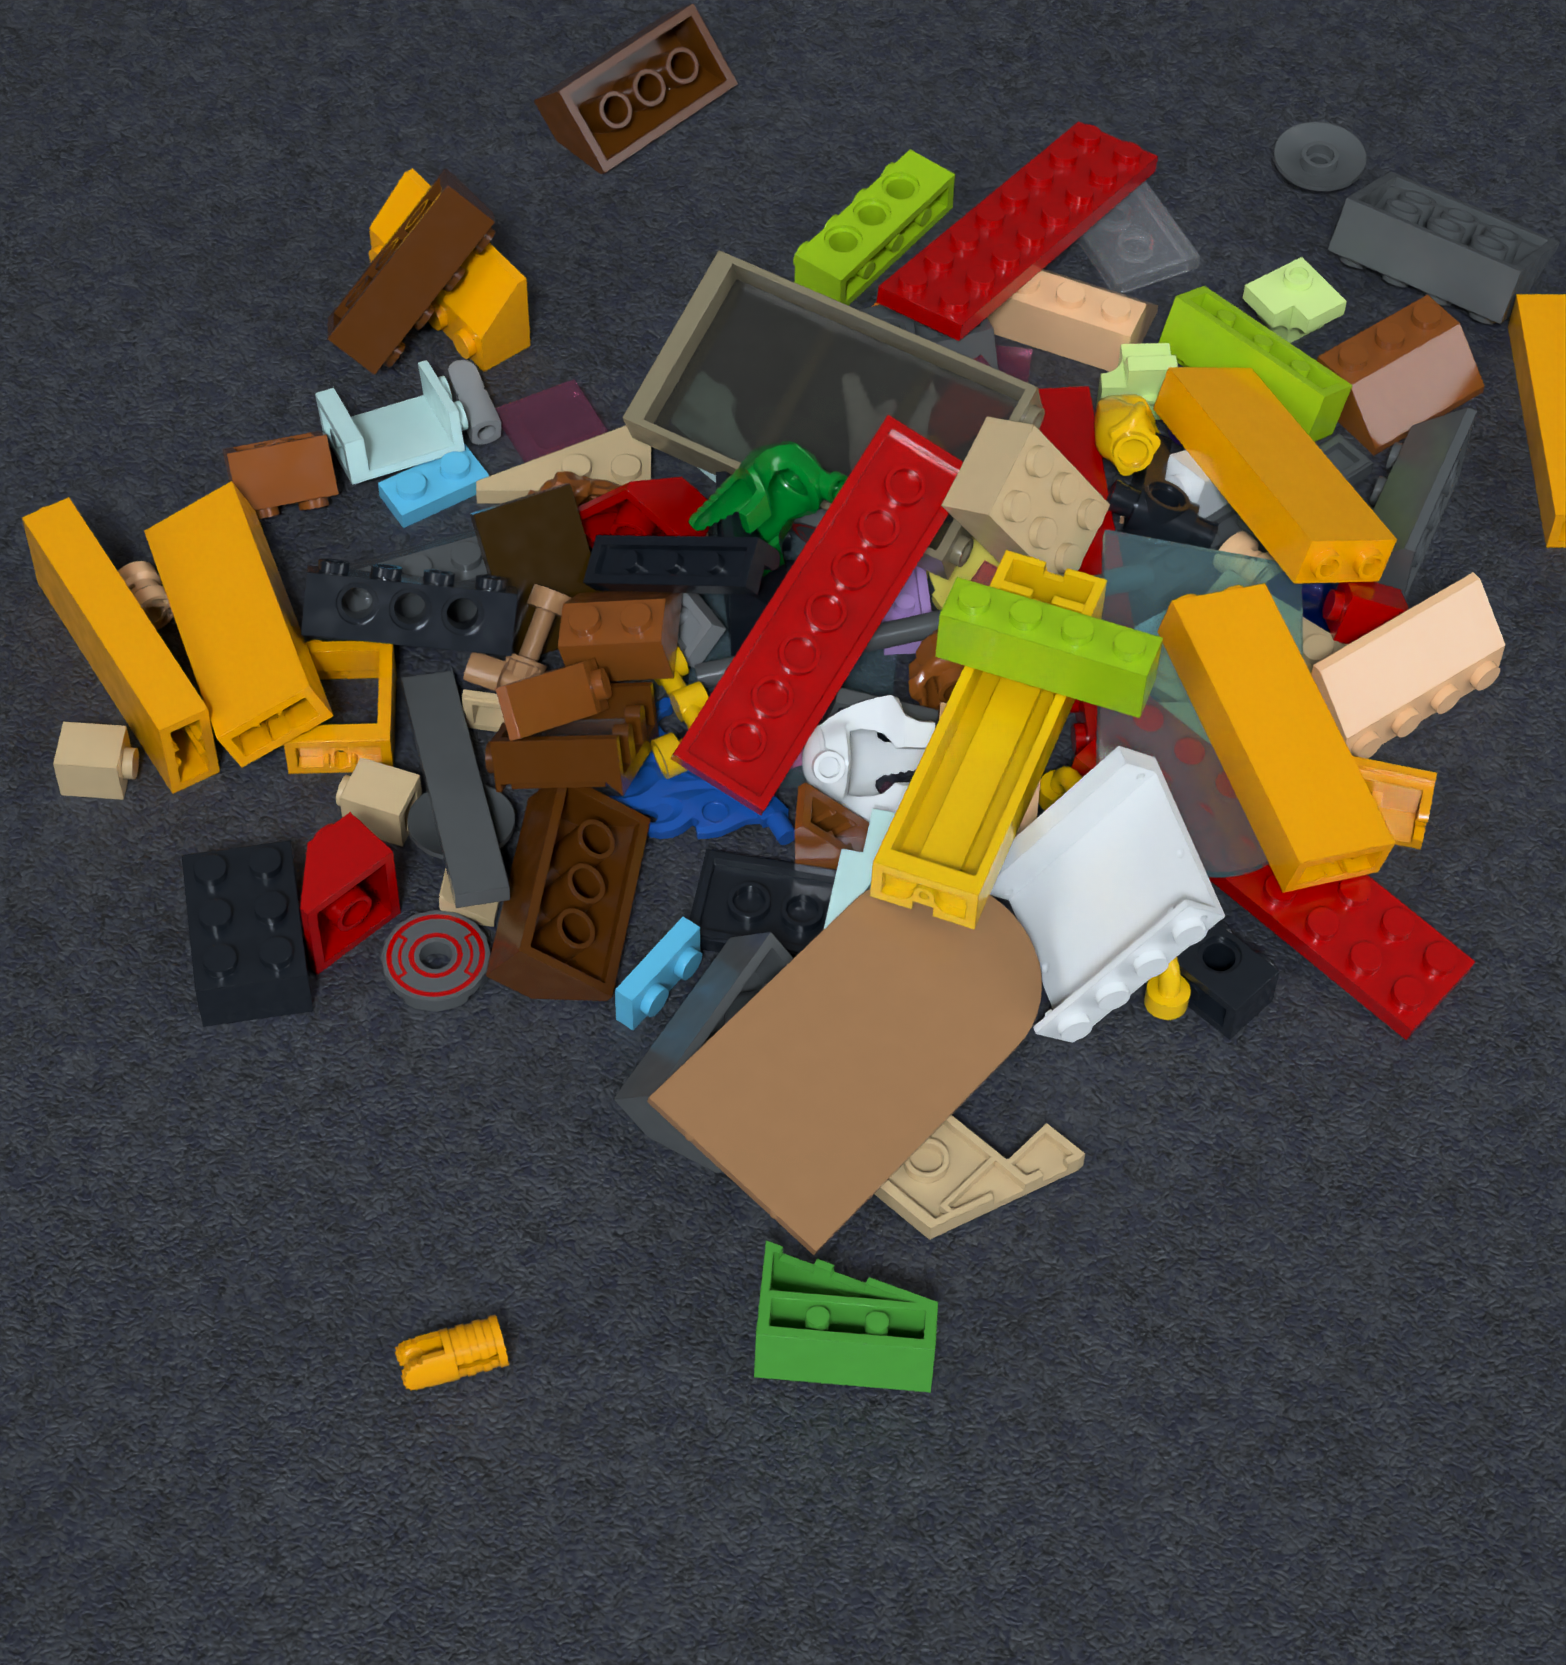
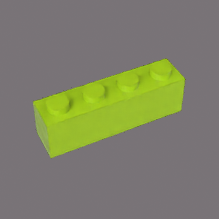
(1215, 333)
(1048, 647)

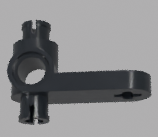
(1159, 507)

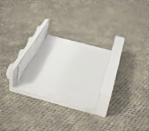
(1106, 890)

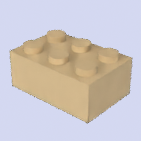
(1025, 497)

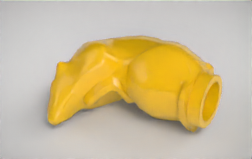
(1126, 432)

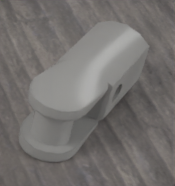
(468, 388)

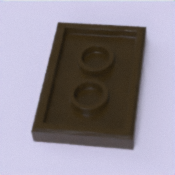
(535, 543)

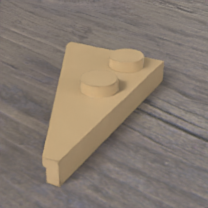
(607, 457)

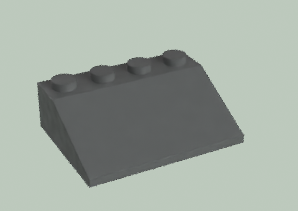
(1440, 246)

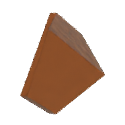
(825, 829)

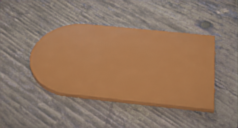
(855, 1057)

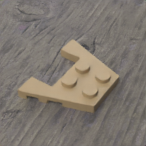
(963, 1177)

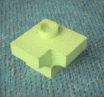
(1294, 300)
(1138, 372)

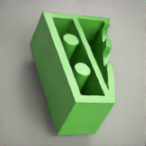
(841, 1329)

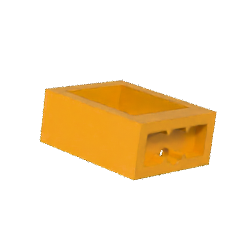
(318, 748)

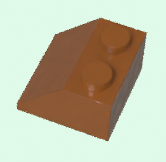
(283, 472)
(624, 631)

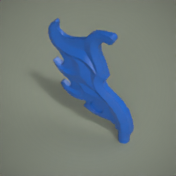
(694, 802)

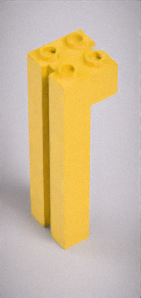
(979, 769)

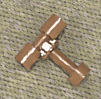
(493, 672)

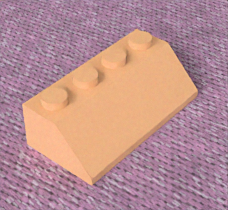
(1073, 319)
(1412, 666)

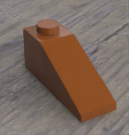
(554, 698)

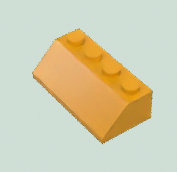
(489, 304)

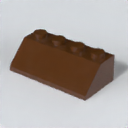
(637, 90)
(410, 273)
(569, 896)

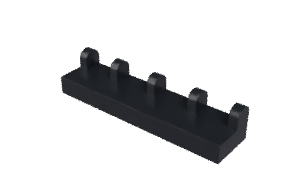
(679, 564)

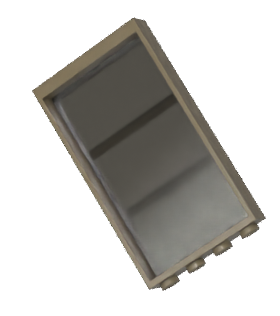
(786, 364)

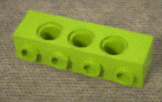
(875, 228)

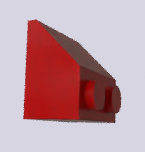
(643, 509)
(345, 890)

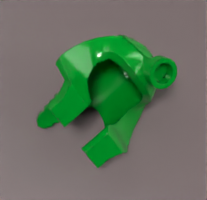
(770, 492)

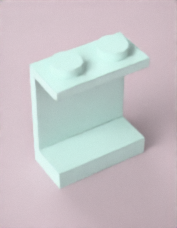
(394, 434)

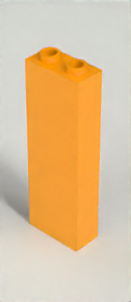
(1539, 360)
(1274, 475)
(237, 625)
(121, 645)
(1275, 737)

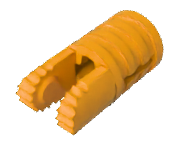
(452, 1353)

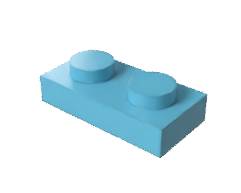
(431, 486)
(649, 983)

